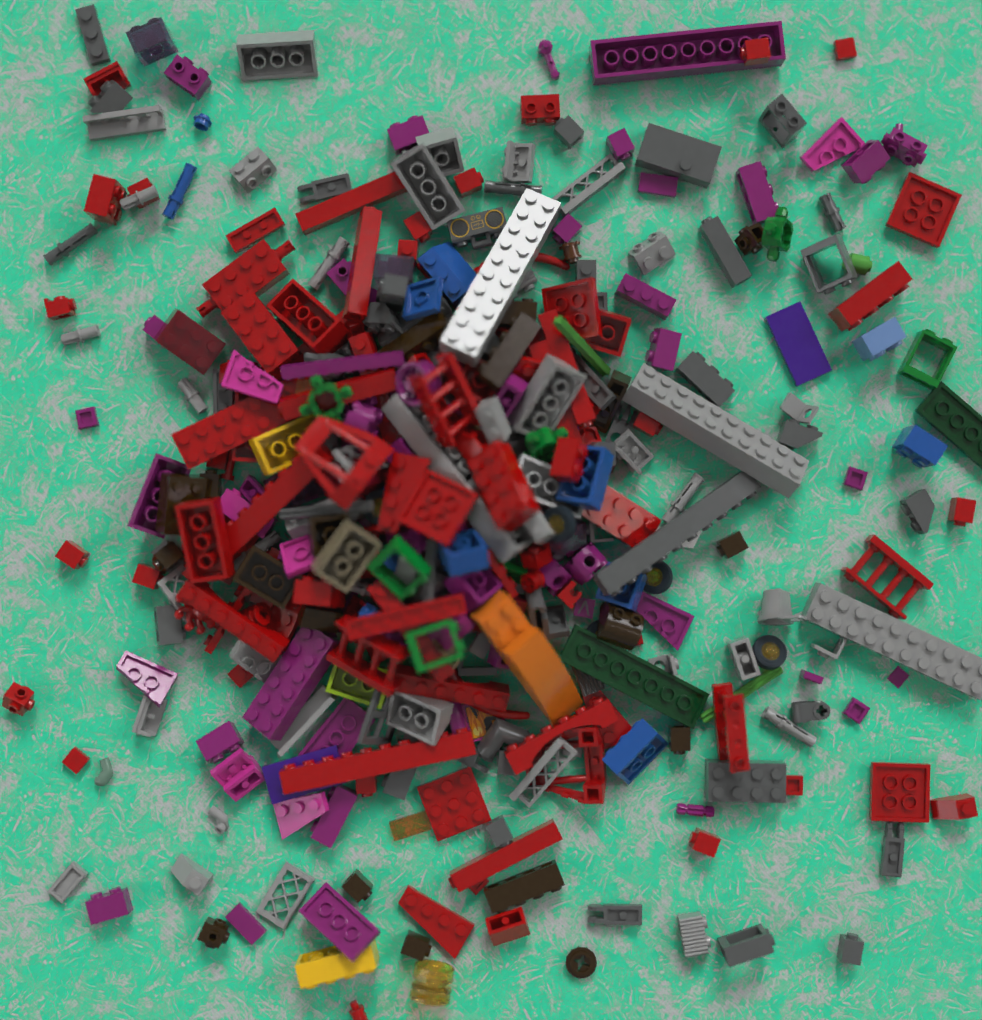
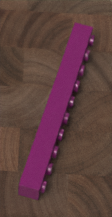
(343, 364)

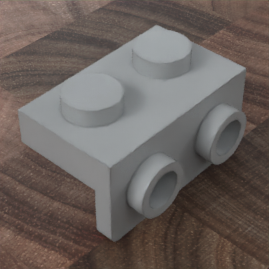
(519, 162)
(253, 169)
(652, 252)
(632, 451)

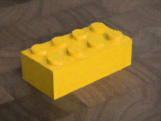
(276, 447)
(331, 964)

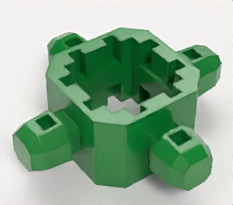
(777, 234)
(317, 382)
(543, 442)

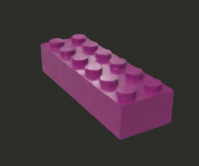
(291, 683)

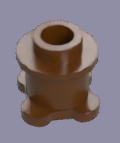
(571, 252)

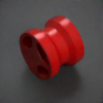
(533, 580)

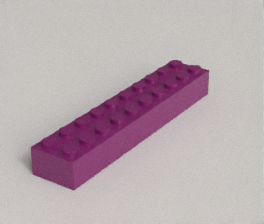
(681, 53)

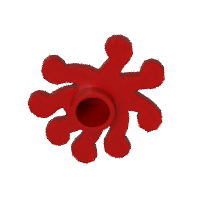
(192, 613)

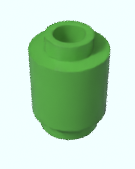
(860, 262)

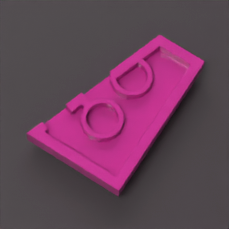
(832, 145)
(250, 380)
(299, 812)

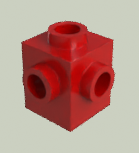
(18, 699)

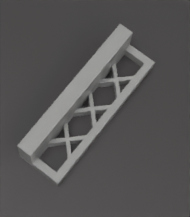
(125, 122)
(593, 188)
(307, 716)
(535, 771)

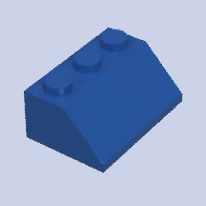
(452, 268)
(592, 484)
(634, 751)

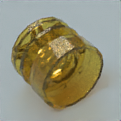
(432, 982)

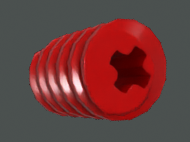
(258, 613)

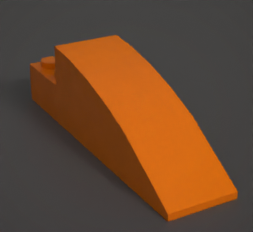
(528, 656)

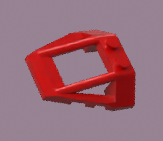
(362, 471)
(595, 767)

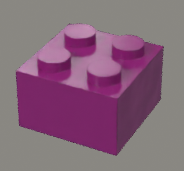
(474, 586)

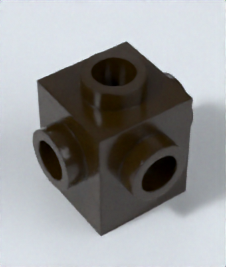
(750, 239)
(214, 933)

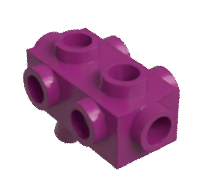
(904, 146)
(413, 538)

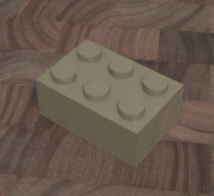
(346, 555)

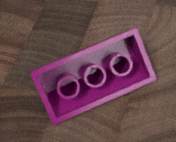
(145, 509)

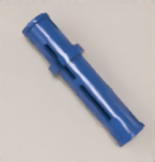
(177, 196)

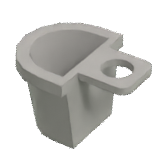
(777, 609)

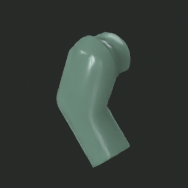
(106, 773)

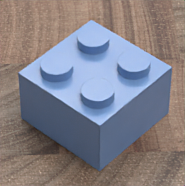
(882, 338)

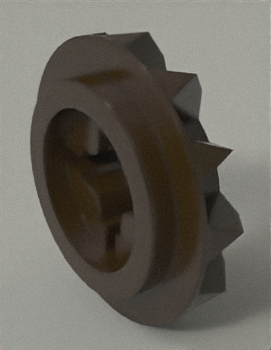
(585, 969)

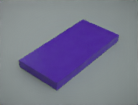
(798, 343)
(272, 776)

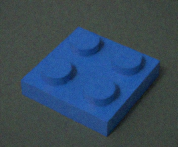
(423, 298)

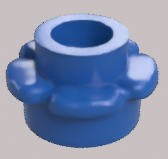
(202, 122)

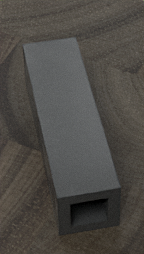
(724, 251)

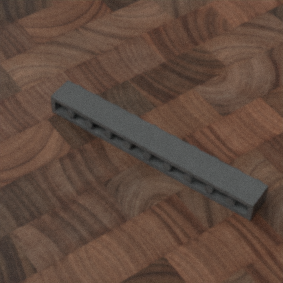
(675, 532)

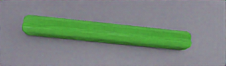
(581, 345)
(746, 690)

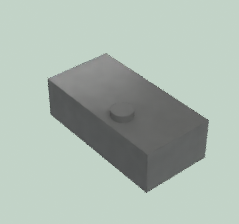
(678, 155)

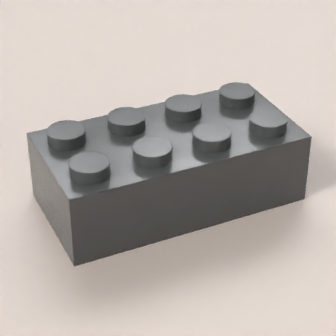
(762, 783)

